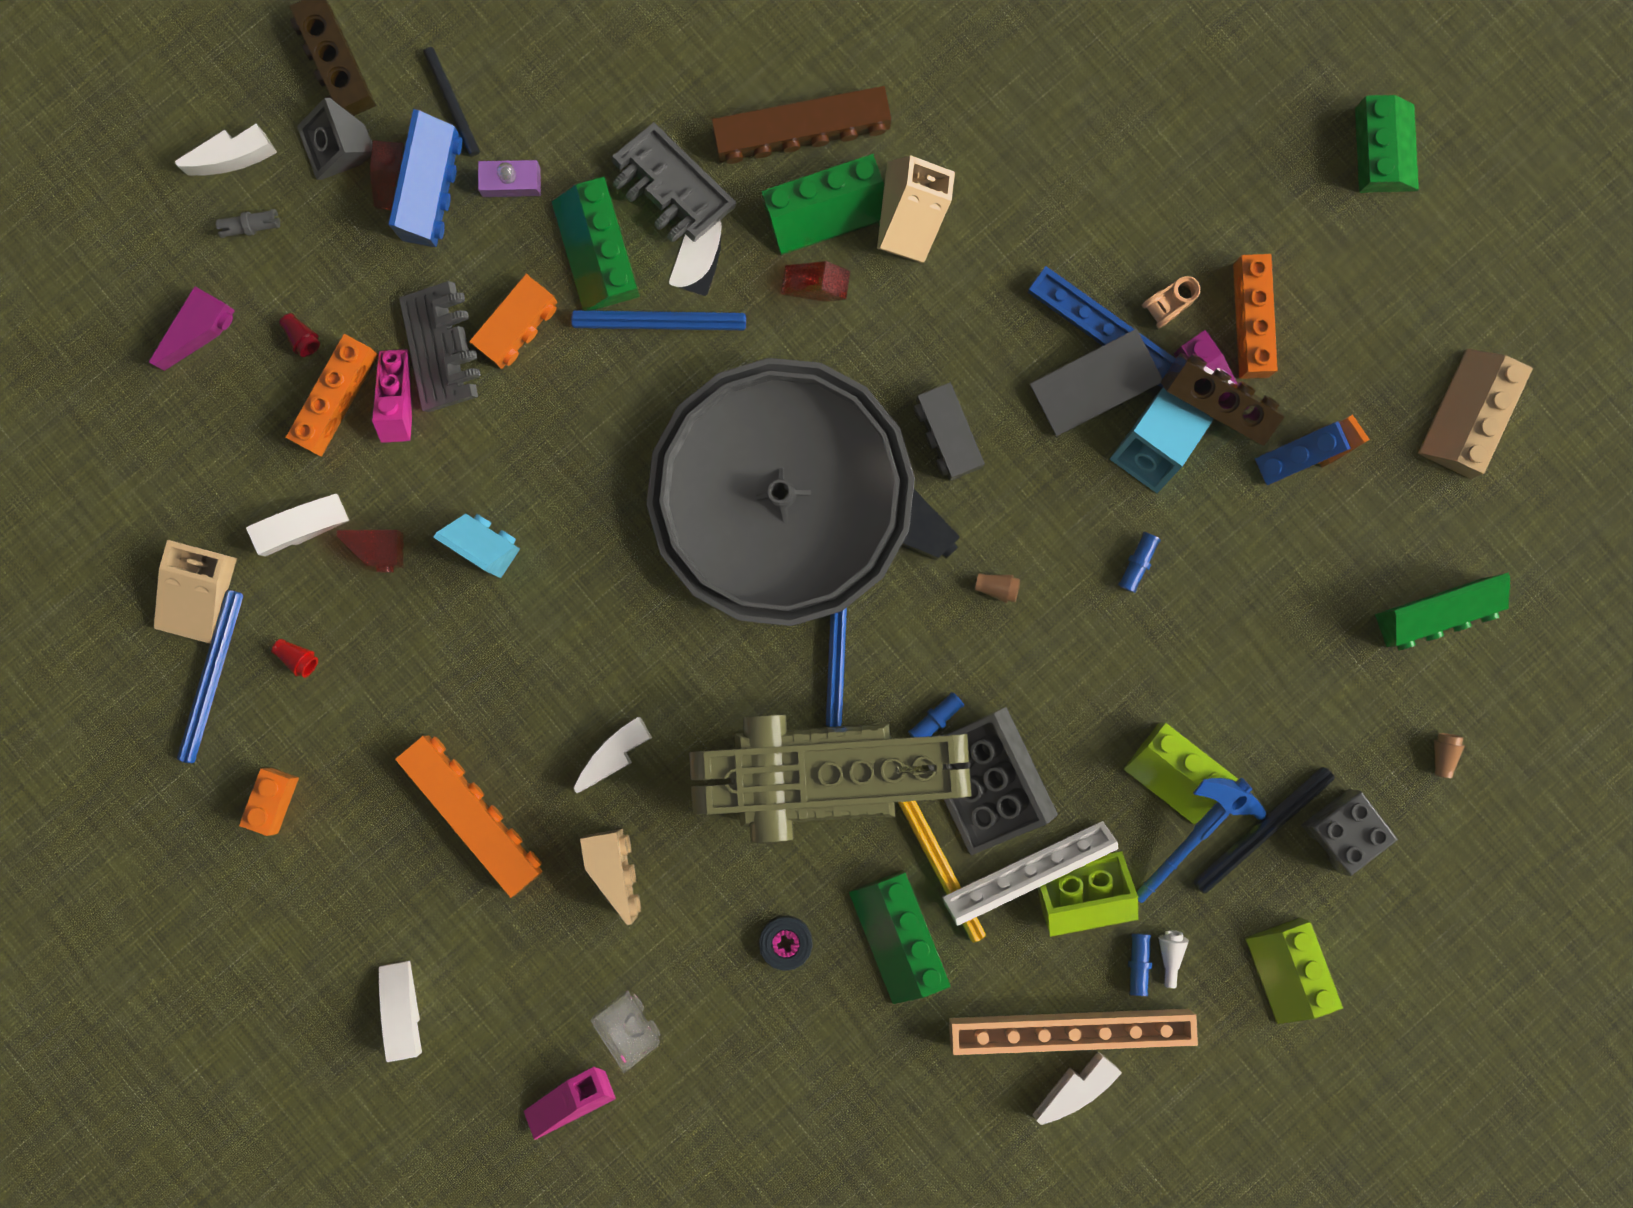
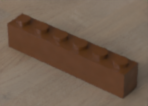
(802, 124)

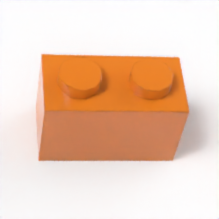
(268, 801)

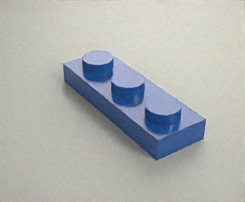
(1302, 453)

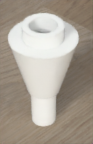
(1172, 948)

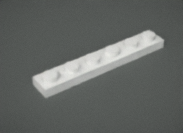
(1030, 873)

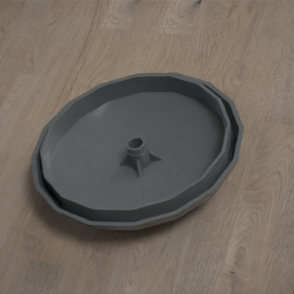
(769, 431)

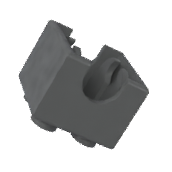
(1350, 832)

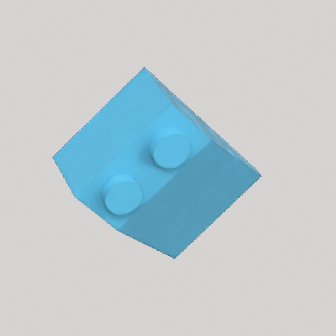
(479, 544)

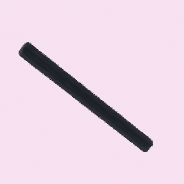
(1263, 830)

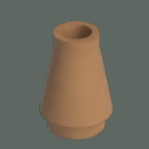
(998, 586)
(1447, 754)

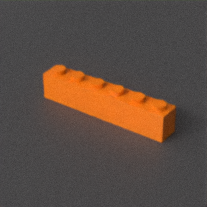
(469, 814)

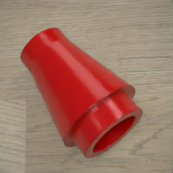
(295, 658)

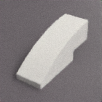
(227, 154)
(297, 525)
(613, 754)
(399, 1012)
(1077, 1090)

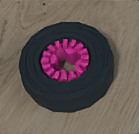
(779, 957)

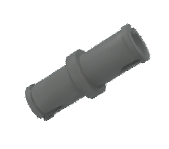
(248, 223)

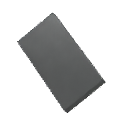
(1096, 382)

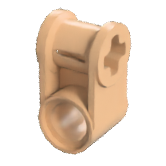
(1168, 303)

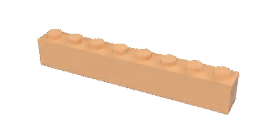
(1073, 1031)

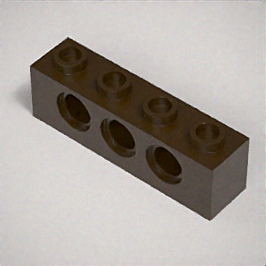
(316, 14)
(1257, 425)

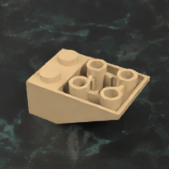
(913, 206)
(191, 590)
(608, 866)

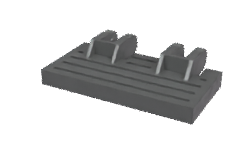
(674, 178)
(438, 347)

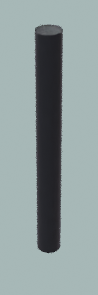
(451, 101)

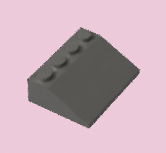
(1004, 785)

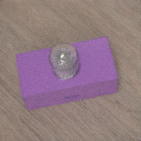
(509, 178)

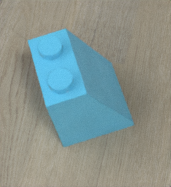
(1161, 440)

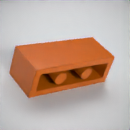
(514, 322)

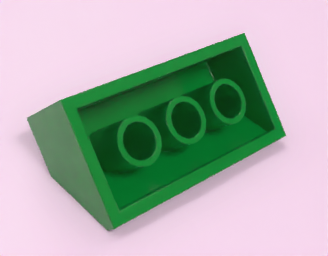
(825, 204)
(595, 245)
(1445, 610)
(899, 938)

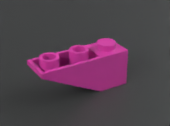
(393, 397)
(569, 1102)

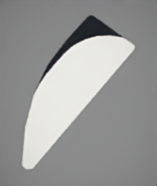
(697, 262)

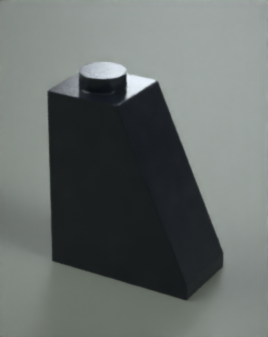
(928, 531)

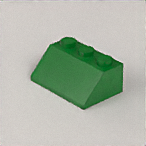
(1386, 144)

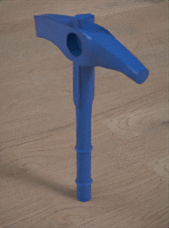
(1232, 799)

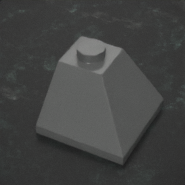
(334, 139)

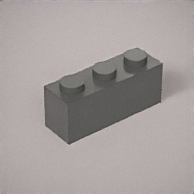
(948, 432)

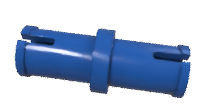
(1139, 562)
(937, 717)
(1139, 964)

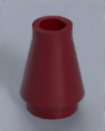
(301, 337)

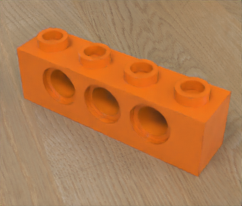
(1255, 316)
(332, 395)

